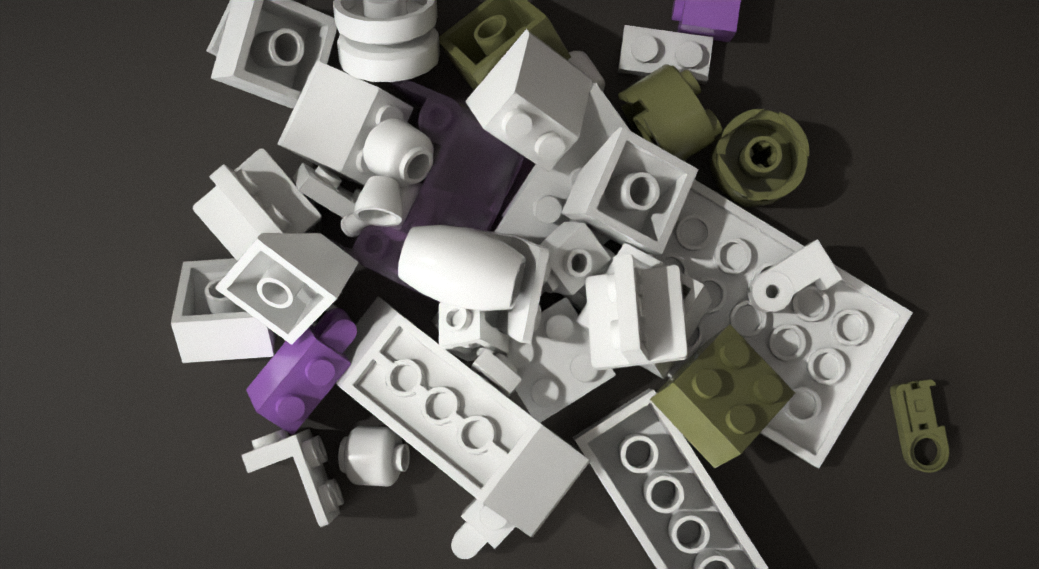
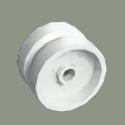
(387, 38)

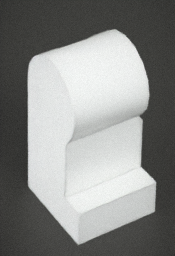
(776, 285)

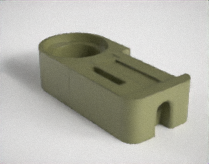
(916, 421)

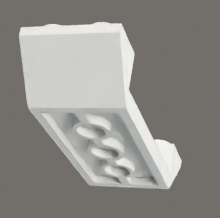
(458, 419)

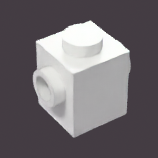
(573, 257)

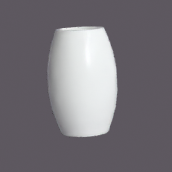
(462, 267)

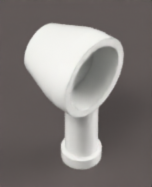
(376, 205)

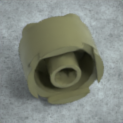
(668, 113)
(752, 133)

